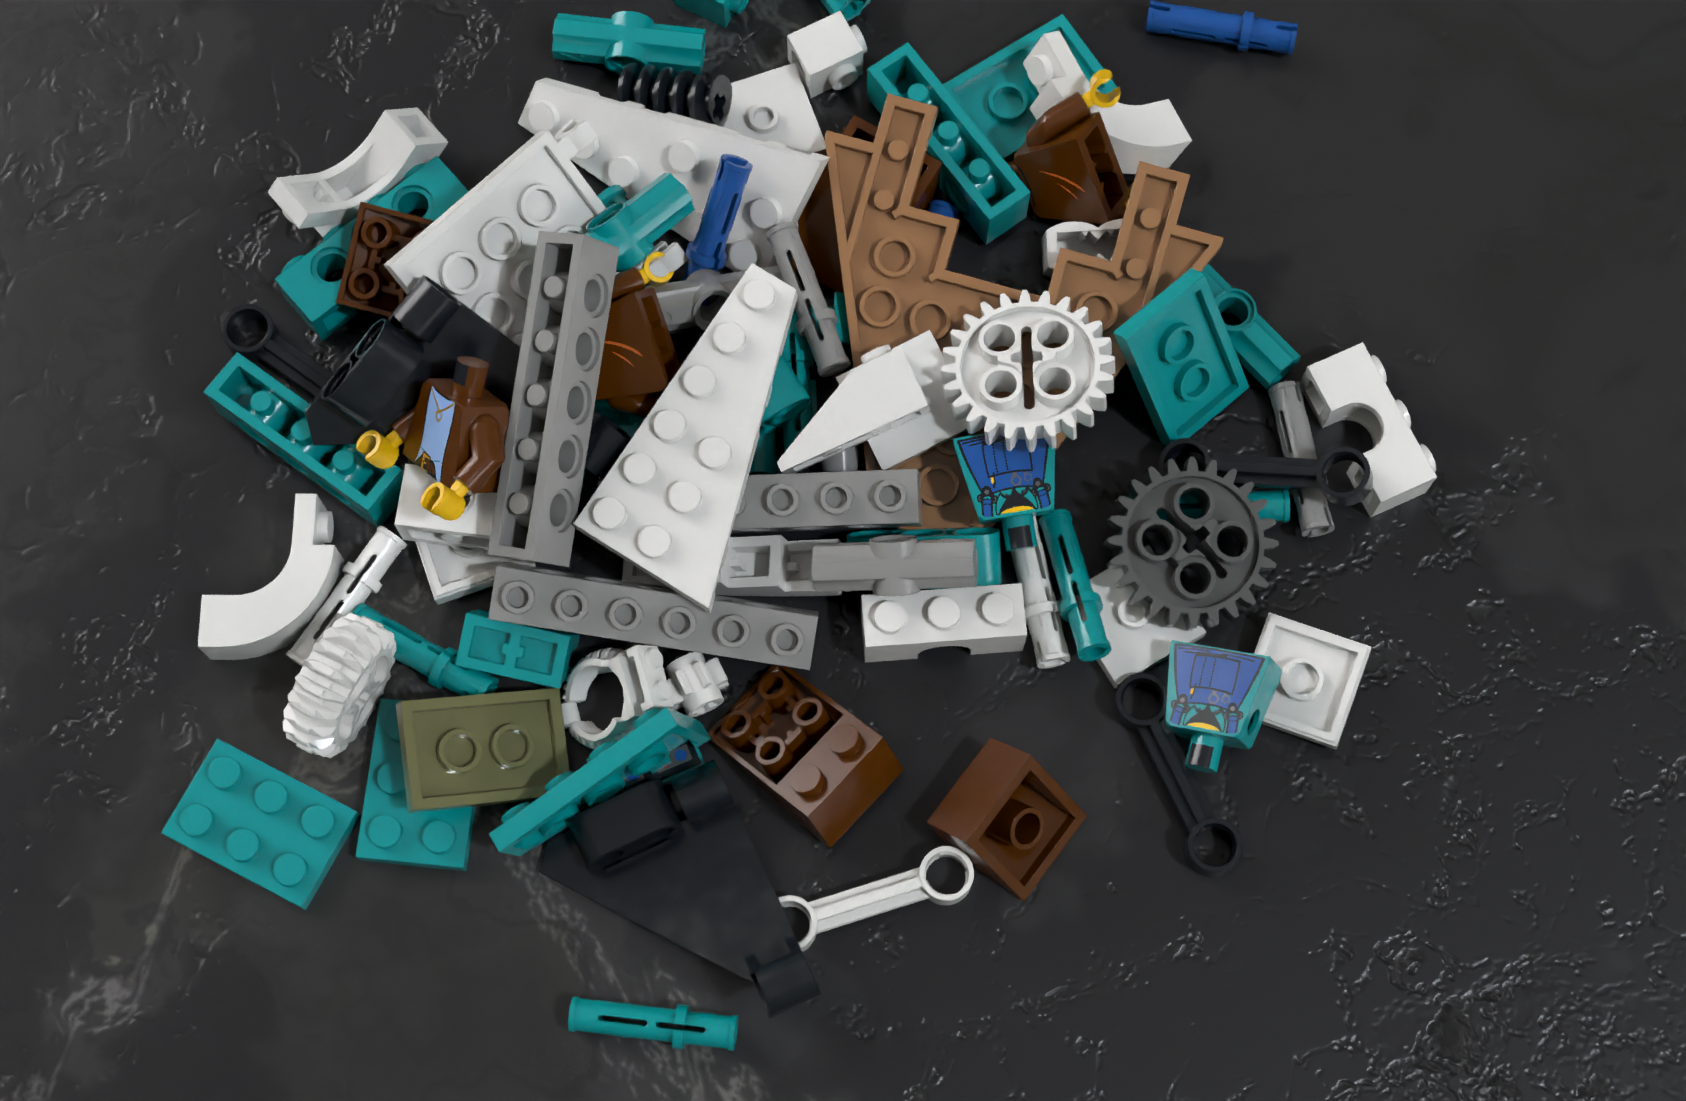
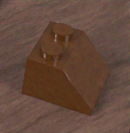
(1007, 817)

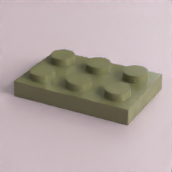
(480, 748)

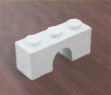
(1355, 389)
(970, 617)

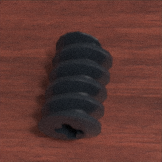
(680, 94)

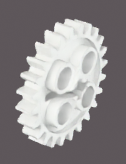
(1079, 367)

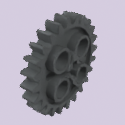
(1223, 510)

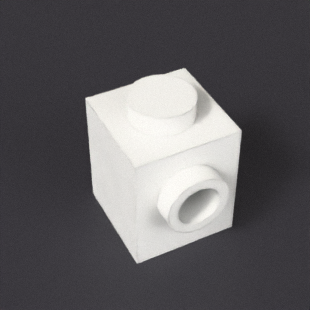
(827, 54)

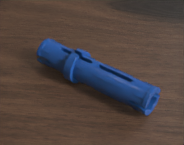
(1222, 27)
(718, 216)

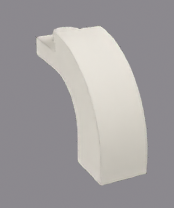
(1136, 132)
(377, 166)
(281, 611)

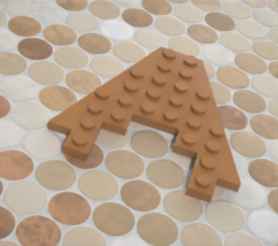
(901, 285)

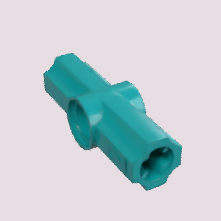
(628, 39)
(642, 219)
(1254, 340)

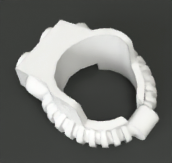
(643, 686)

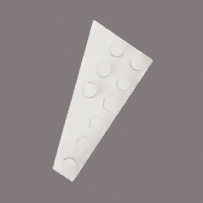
(644, 144)
(688, 464)

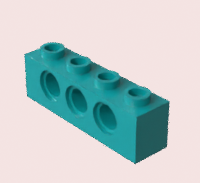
(972, 169)
(303, 277)
(279, 423)

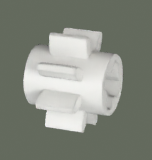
(696, 683)

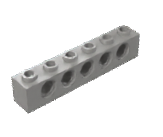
(553, 398)
(830, 501)
(652, 615)

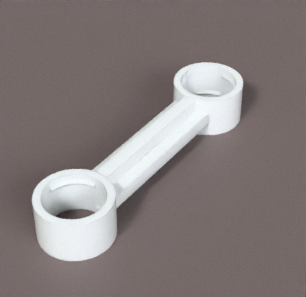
(879, 896)

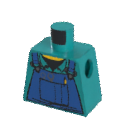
(1008, 484)
(1217, 699)

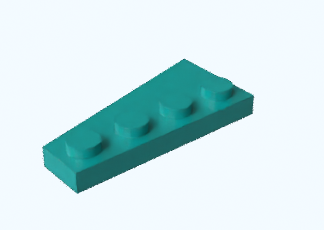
(600, 779)

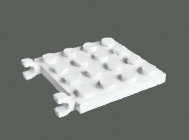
(489, 237)

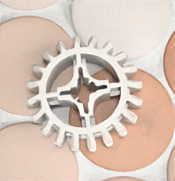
(339, 685)

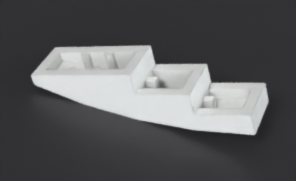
(758, 568)

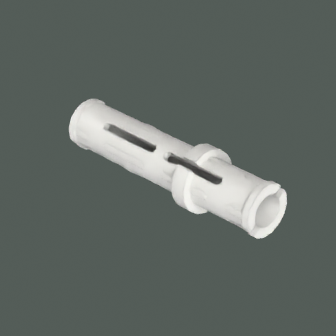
(354, 588)
(1040, 605)

